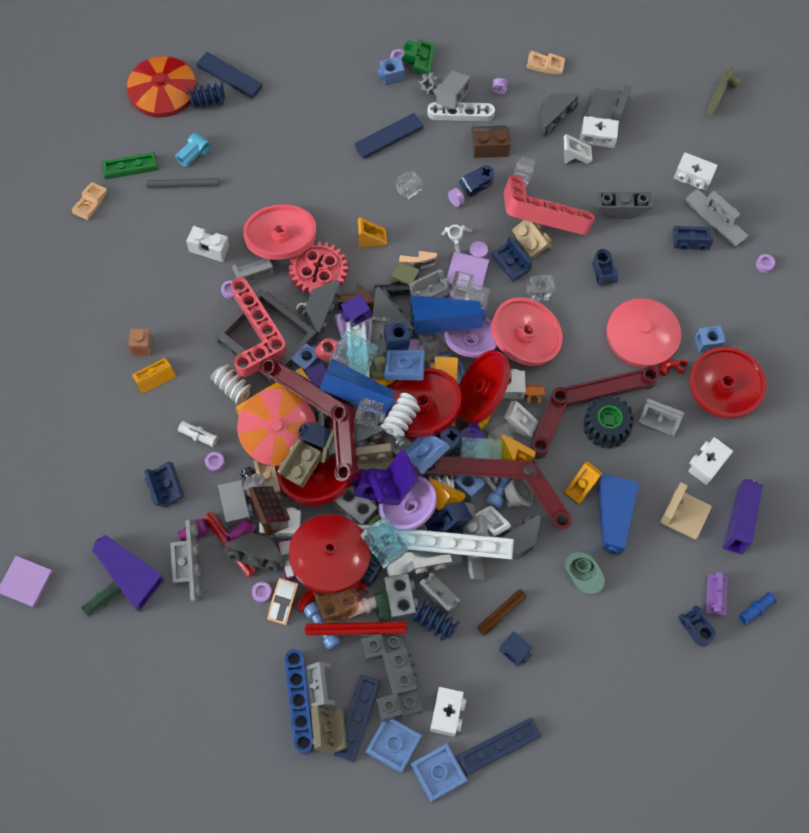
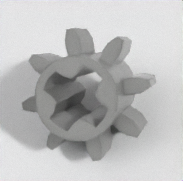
(427, 86)
(255, 480)

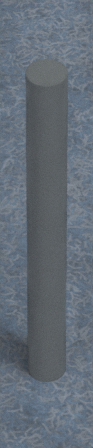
(182, 182)

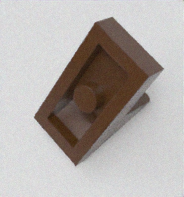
(360, 290)

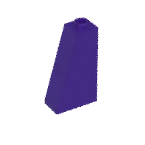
(743, 517)
(130, 573)

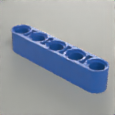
(298, 711)

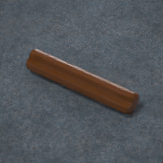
(501, 612)

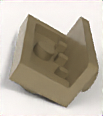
(328, 730)

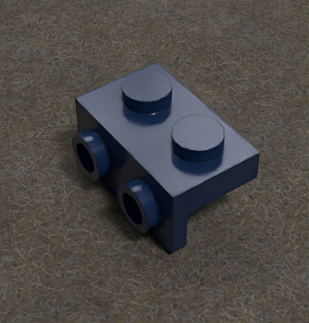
(692, 238)
(513, 259)
(164, 485)

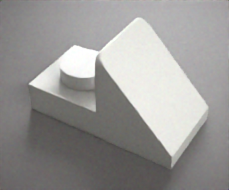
(576, 150)
(521, 419)
(496, 522)

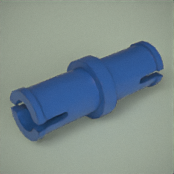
(757, 608)

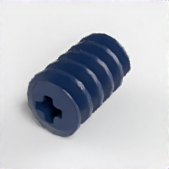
(207, 95)
(453, 437)
(435, 621)

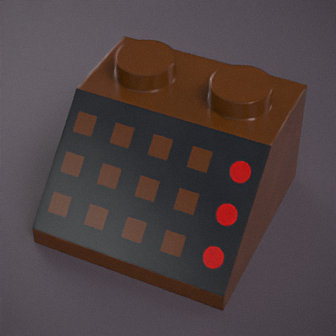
(491, 141)
(269, 509)

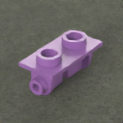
(717, 594)

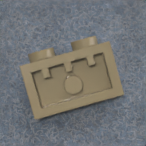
(374, 456)
(300, 463)

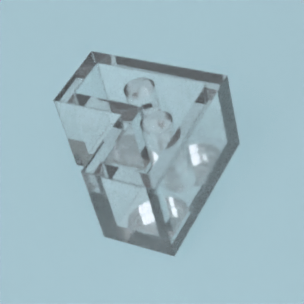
(464, 289)

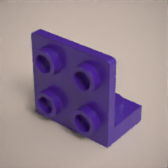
(395, 482)

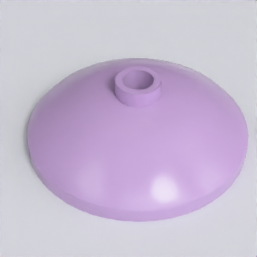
(471, 341)
(421, 497)

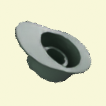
(585, 572)

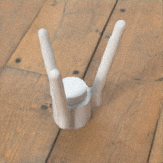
(455, 233)

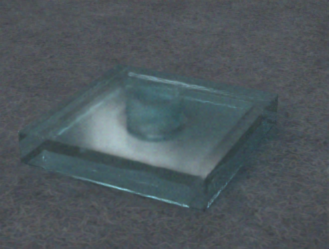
(355, 352)

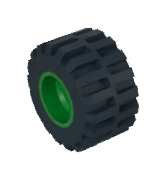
(608, 421)

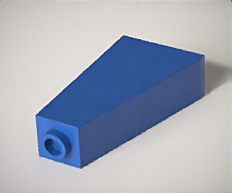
(445, 314)
(352, 385)
(616, 508)

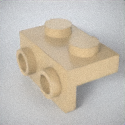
(532, 237)

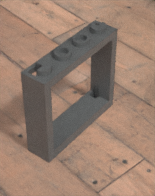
(223, 339)

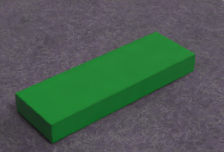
(129, 165)

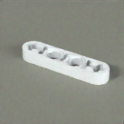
(461, 115)

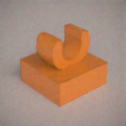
(534, 390)

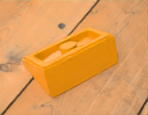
(154, 375)

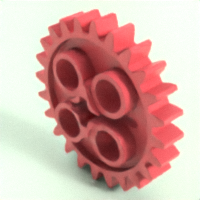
(301, 265)

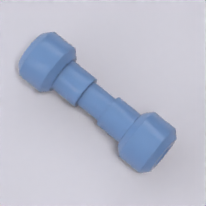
(496, 498)
(313, 612)

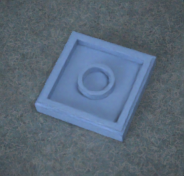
(404, 365)
(426, 452)
(393, 744)
(438, 772)

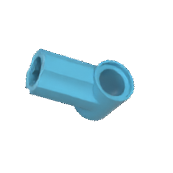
(195, 146)

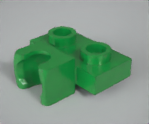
(419, 54)

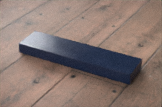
(229, 75)
(388, 135)
(358, 716)
(498, 746)

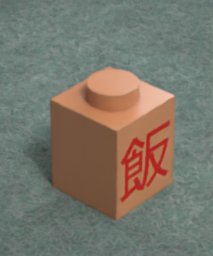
(140, 342)

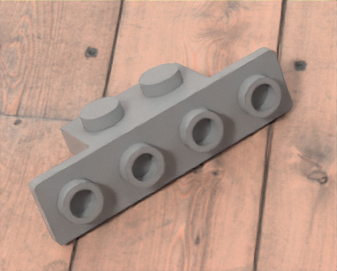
(718, 214)
(478, 527)
(184, 561)
(422, 561)

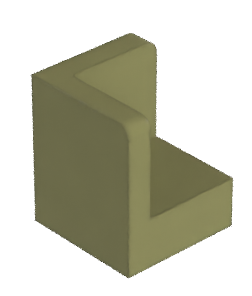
(405, 274)

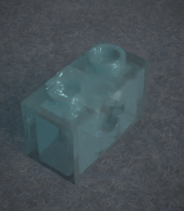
(482, 447)
(384, 542)

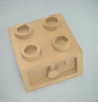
(685, 513)

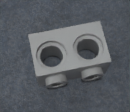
(351, 508)
(397, 597)

